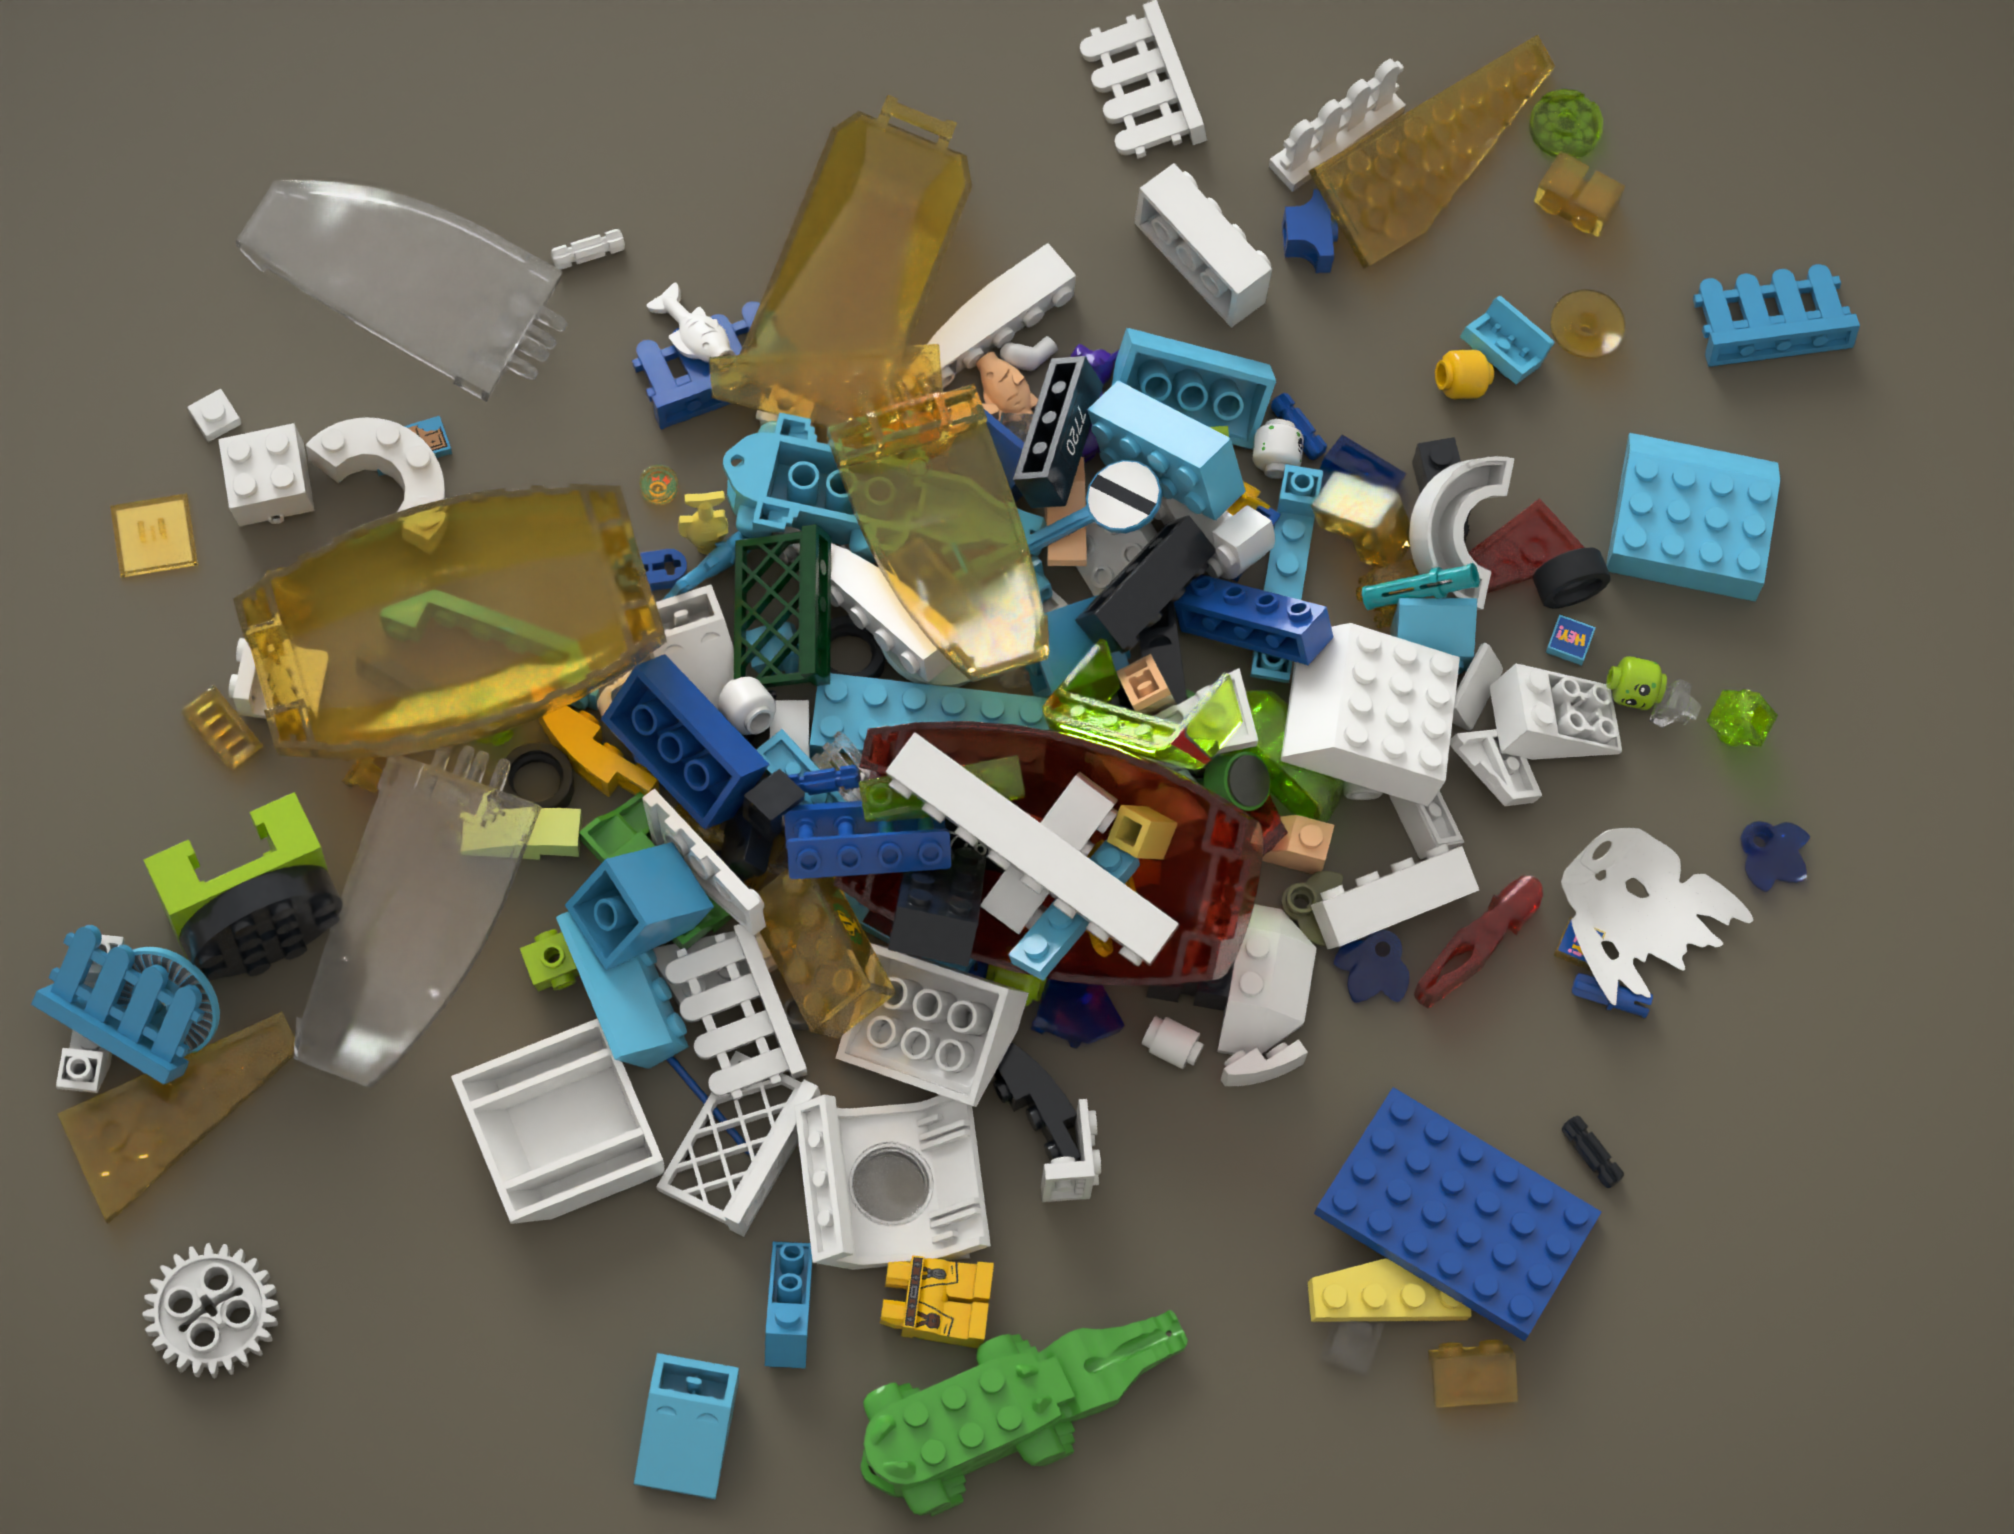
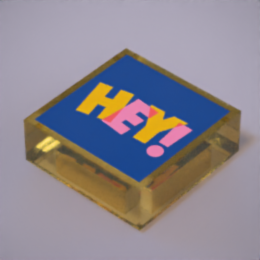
(1569, 948)

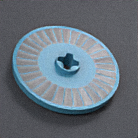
(180, 973)

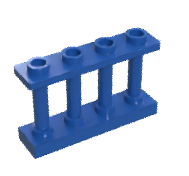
(839, 842)

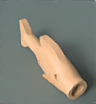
(1005, 386)

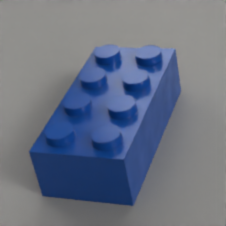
(684, 741)

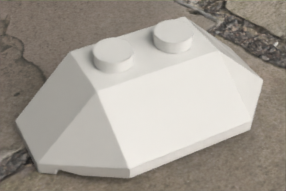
(1267, 984)

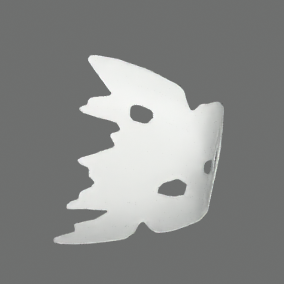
(1638, 925)

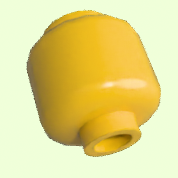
(1464, 374)

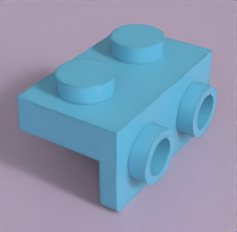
(1508, 340)

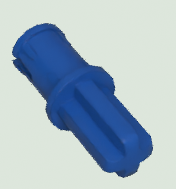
(1588, 988)

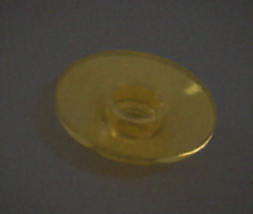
(1591, 310)

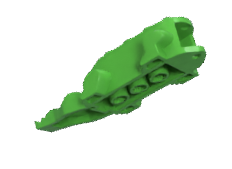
(1004, 1406)

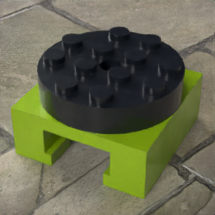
(257, 909)

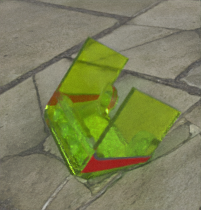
(1082, 710)

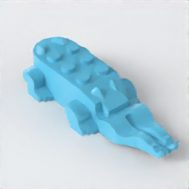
(796, 483)

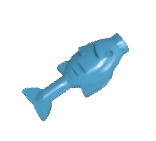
(715, 562)

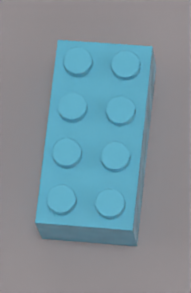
(1187, 456)

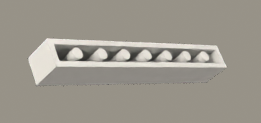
(1032, 850)

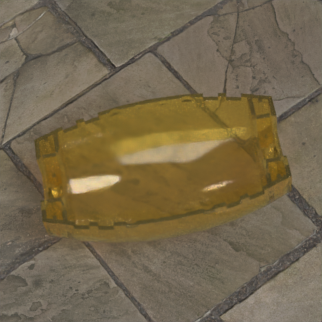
(450, 622)

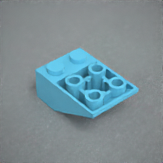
(686, 1426)

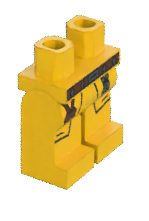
(942, 1300)

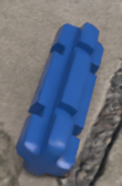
(1284, 407)
(828, 780)

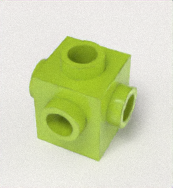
(539, 957)

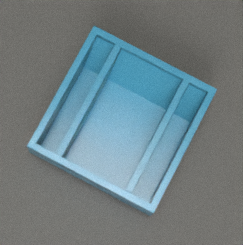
(1694, 517)

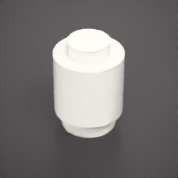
(1173, 1042)

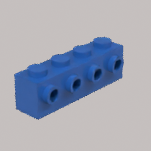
(1254, 619)

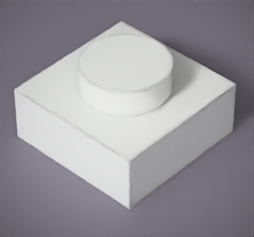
(214, 415)

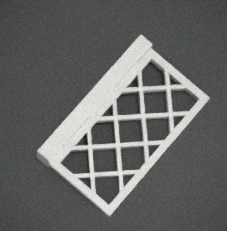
(765, 1165)

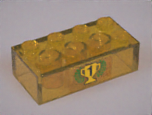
(822, 953)

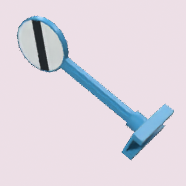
(1118, 499)

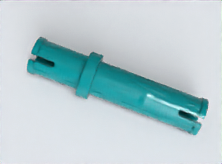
(1461, 577)

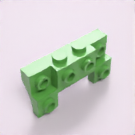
(628, 831)

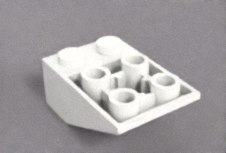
(698, 640)
(1553, 715)

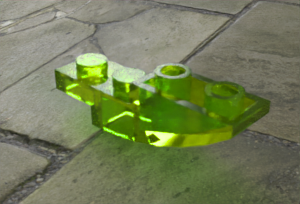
(885, 804)

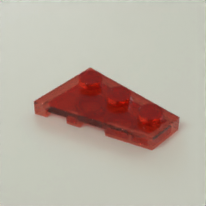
(1523, 546)

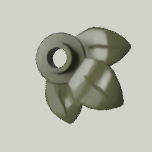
(1310, 893)

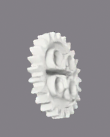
(191, 1281)

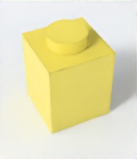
(1142, 832)

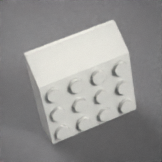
(1374, 713)
(558, 1124)

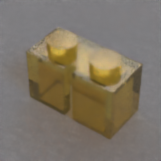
(1580, 202)

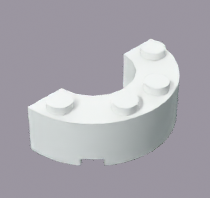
(381, 445)
(1441, 513)
(1237, 538)

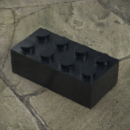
(940, 909)

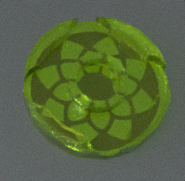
(1566, 123)

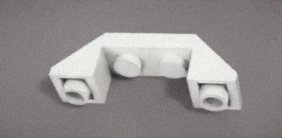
(85, 1062)

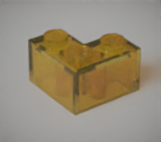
(1367, 516)

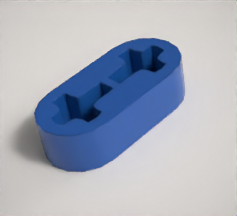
(654, 567)

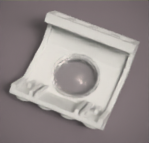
(891, 1182)

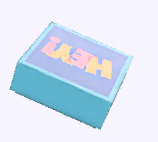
(1570, 640)

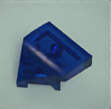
(1077, 1012)

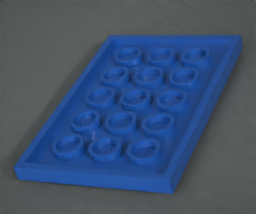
(1458, 1213)

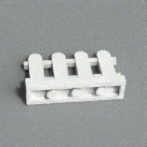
(1148, 99)
(1340, 125)
(746, 1030)

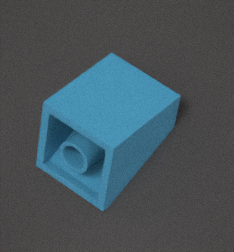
(1066, 649)
(638, 903)

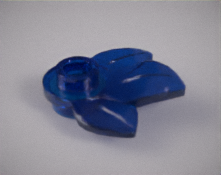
(1778, 858)
(1371, 972)

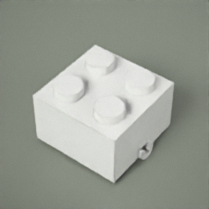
(266, 475)

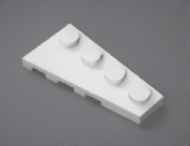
(710, 871)

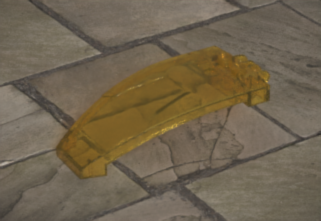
(944, 525)

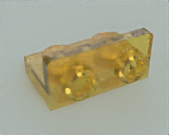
(1473, 1374)

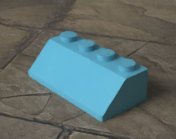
(1198, 382)
(628, 1002)

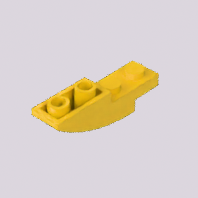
(600, 765)

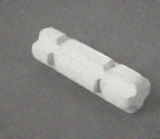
(588, 249)

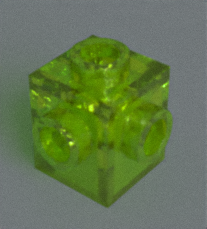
(1742, 718)

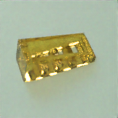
(204, 701)

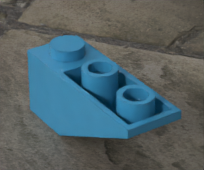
(788, 1305)

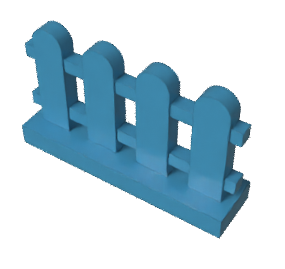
(1775, 336)
(108, 1024)

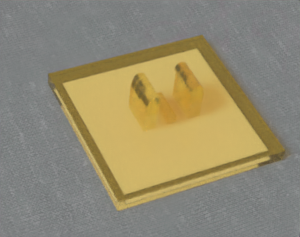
(153, 535)

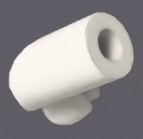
(1028, 357)

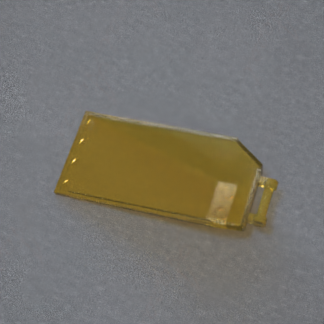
(865, 237)

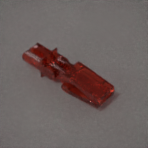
(1506, 911)

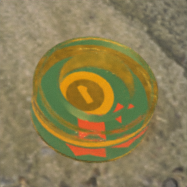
(658, 484)

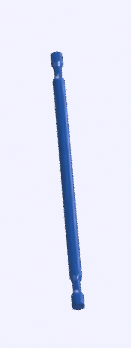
(703, 1097)

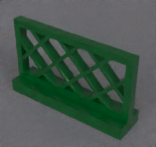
(812, 600)

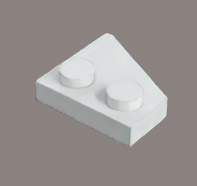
(1503, 774)

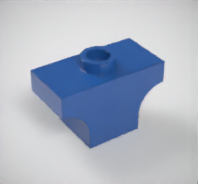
(1310, 233)

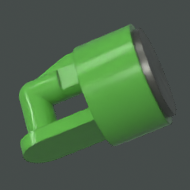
(1239, 779)

